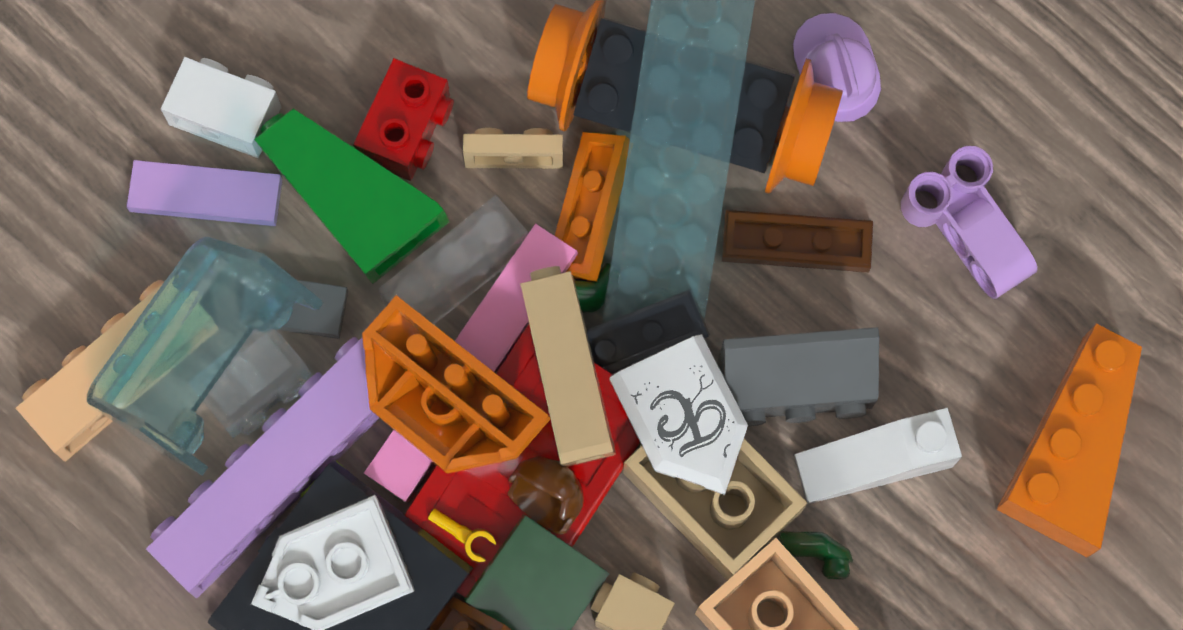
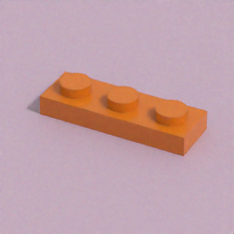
(592, 200)

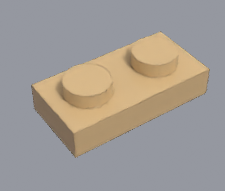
(498, 150)

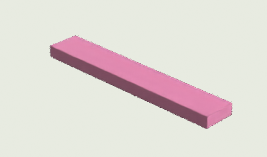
(486, 336)

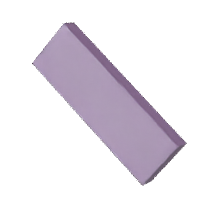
(204, 193)

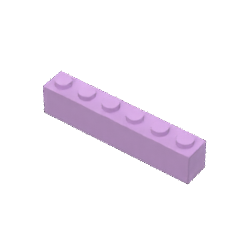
(268, 475)

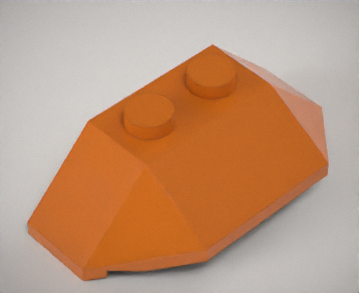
(443, 394)

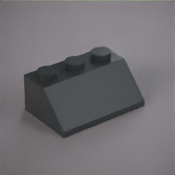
(803, 374)

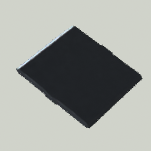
(431, 565)

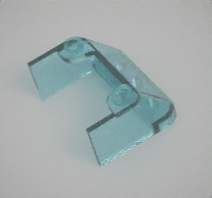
(189, 341)

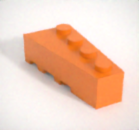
(1075, 453)

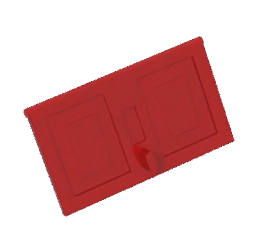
(480, 494)

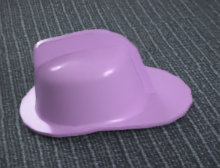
(841, 60)

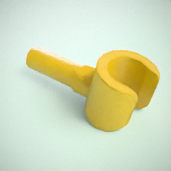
(461, 532)

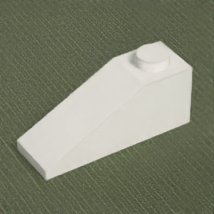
(879, 456)

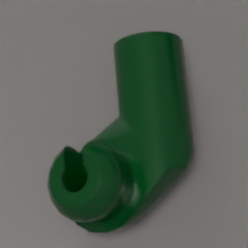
(821, 546)

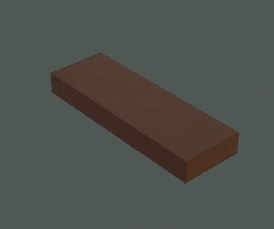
(797, 241)

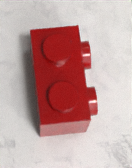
(404, 119)

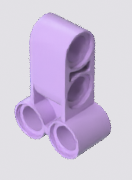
(972, 222)

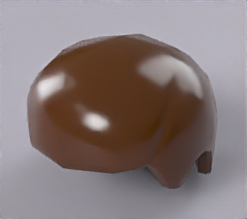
(547, 493)

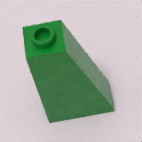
(355, 198)

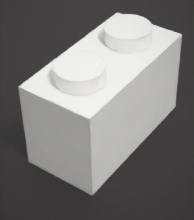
(220, 105)

